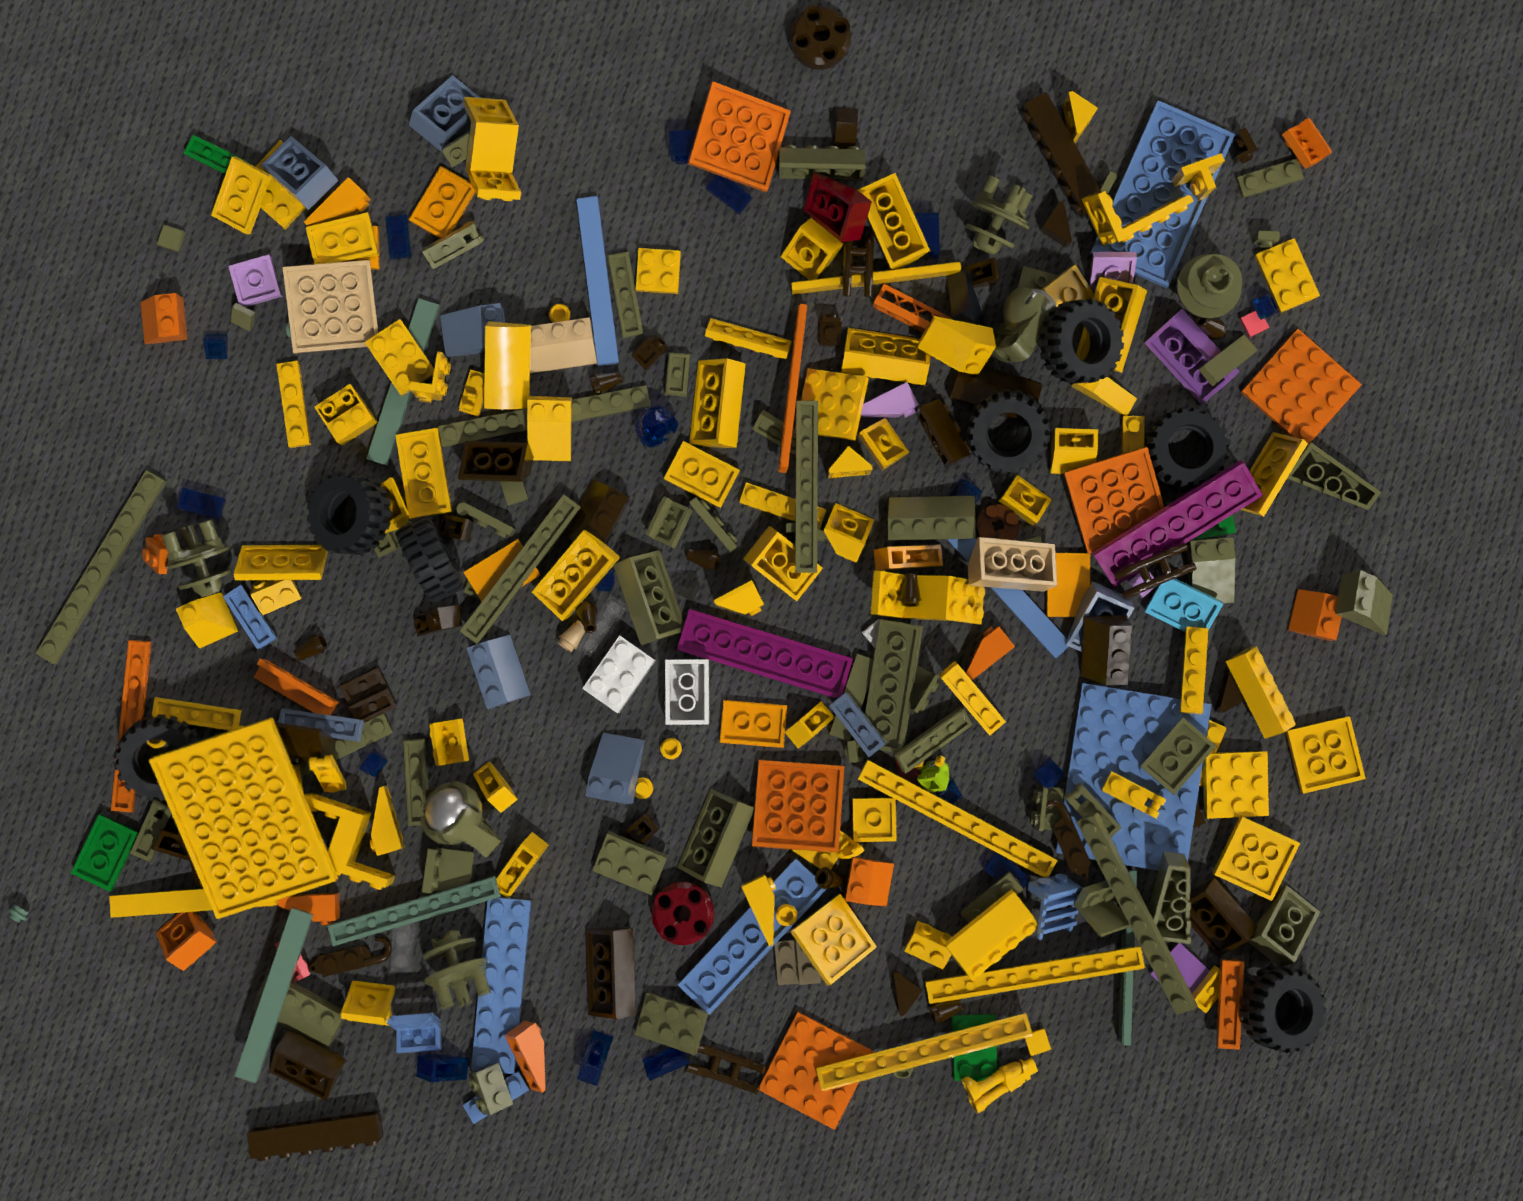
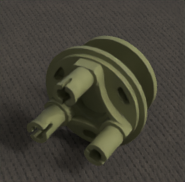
(1010, 211)
(1209, 285)
(195, 553)
(457, 973)

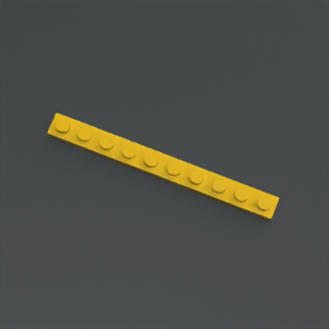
(957, 819)
(1036, 974)
(924, 1052)

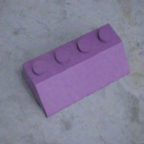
(1184, 351)

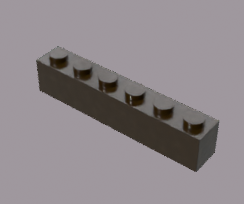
(1060, 150)
(315, 1135)

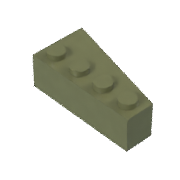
(1329, 476)
(1171, 898)

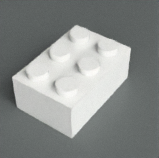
(619, 674)
(686, 692)

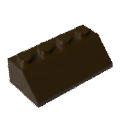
(610, 972)

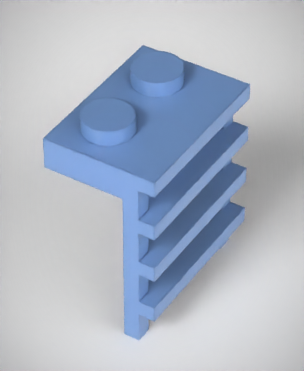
(1054, 894)
(416, 1032)

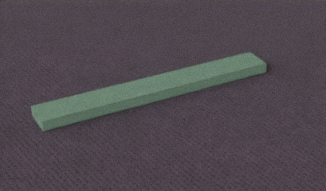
(395, 405)
(414, 911)
(1126, 985)
(274, 995)

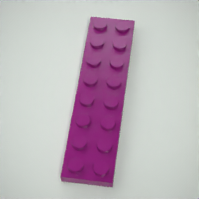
(1180, 520)
(764, 654)

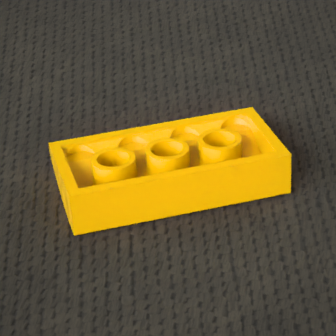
(507, 365)
(575, 575)

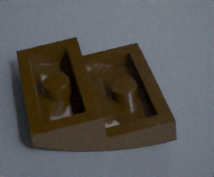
(368, 695)

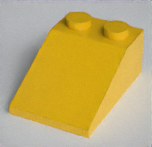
(958, 344)
(549, 427)
(775, 559)

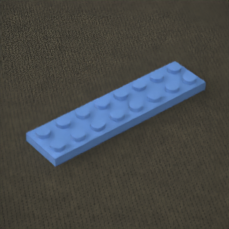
(745, 943)
(501, 1009)

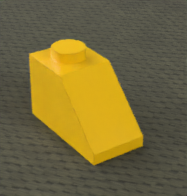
(809, 725)
(495, 787)

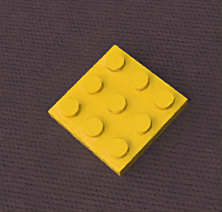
(277, 200)
(839, 401)
(1325, 754)
(1236, 784)
(1256, 858)
(833, 939)

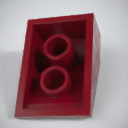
(837, 208)

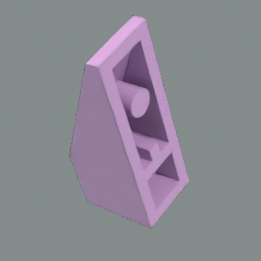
(892, 403)

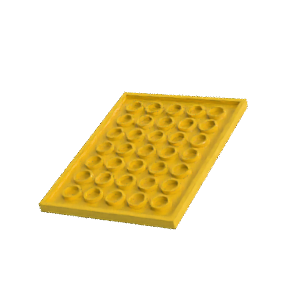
(244, 818)

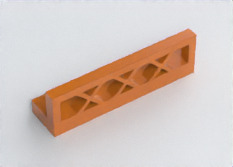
(895, 310)
(295, 688)
(1228, 1003)

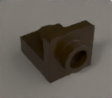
(1244, 143)
(830, 331)
(650, 351)

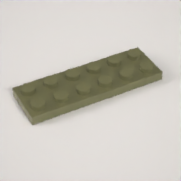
(893, 681)

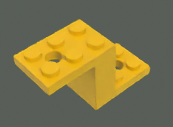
(491, 148)
(941, 598)
(348, 840)

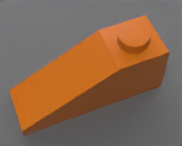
(988, 651)
(323, 905)
(528, 1050)

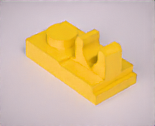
(473, 394)

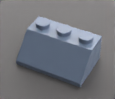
(498, 671)

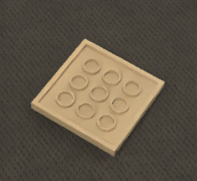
(330, 306)

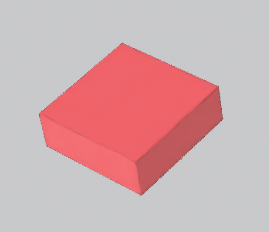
(1253, 324)

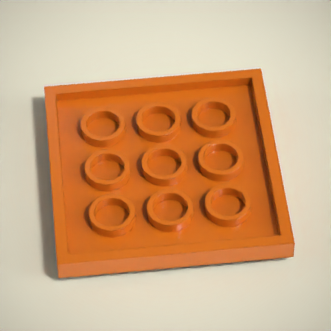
(738, 137)
(1301, 387)
(1113, 496)
(798, 806)
(793, 1070)

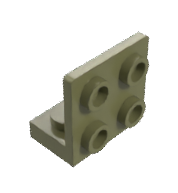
(924, 684)
(1041, 797)
(447, 869)
(1099, 910)

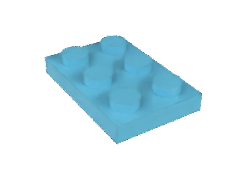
(1183, 605)

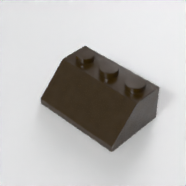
(943, 433)
(496, 461)
(598, 513)
(1106, 649)
(305, 742)
(1219, 918)
(306, 1064)

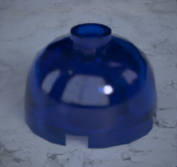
(654, 424)

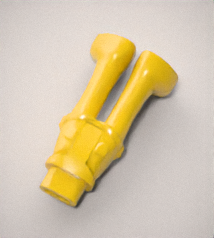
(1009, 1076)

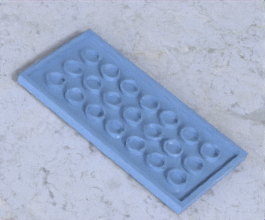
(1167, 144)

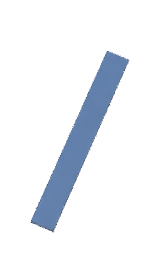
(597, 281)
(1022, 607)

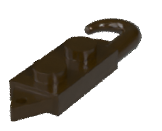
(1069, 840)
(349, 959)

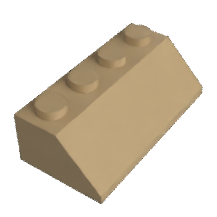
(562, 345)
(1012, 565)

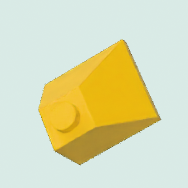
(847, 531)
(741, 600)
(207, 619)

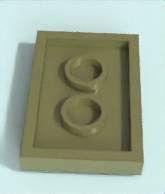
(1178, 756)
(630, 862)
(671, 1023)

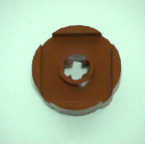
(992, 514)

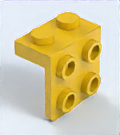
(438, 388)

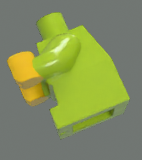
(934, 774)

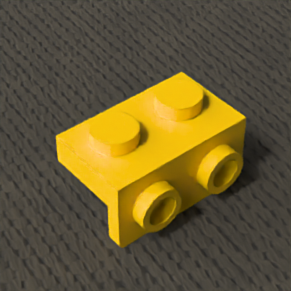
(274, 594)
(449, 742)
(929, 945)

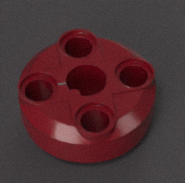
(691, 912)

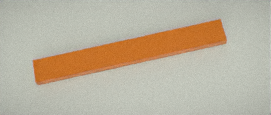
(792, 388)
(131, 711)

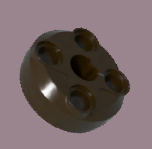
(806, 31)

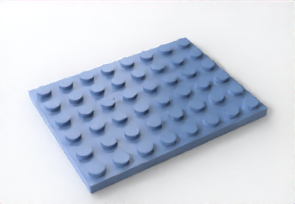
(1117, 735)

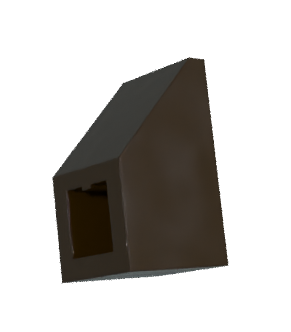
(437, 620)

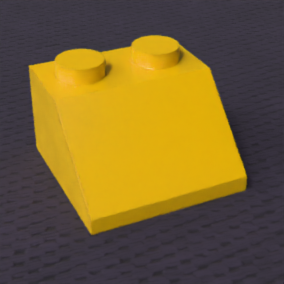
(811, 249)

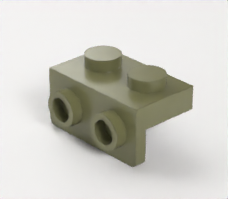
(457, 150)
(668, 522)
(490, 1089)

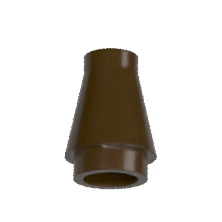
(1212, 327)
(604, 381)
(705, 558)
(910, 591)
(588, 616)
(312, 646)
(827, 878)
(943, 1010)

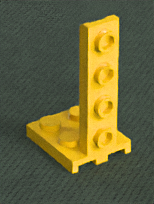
(1108, 224)

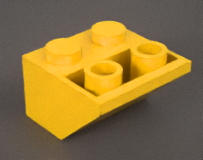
(345, 414)
(1072, 448)

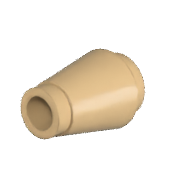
(572, 636)

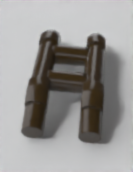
(867, 270)
(1142, 565)
(731, 1079)

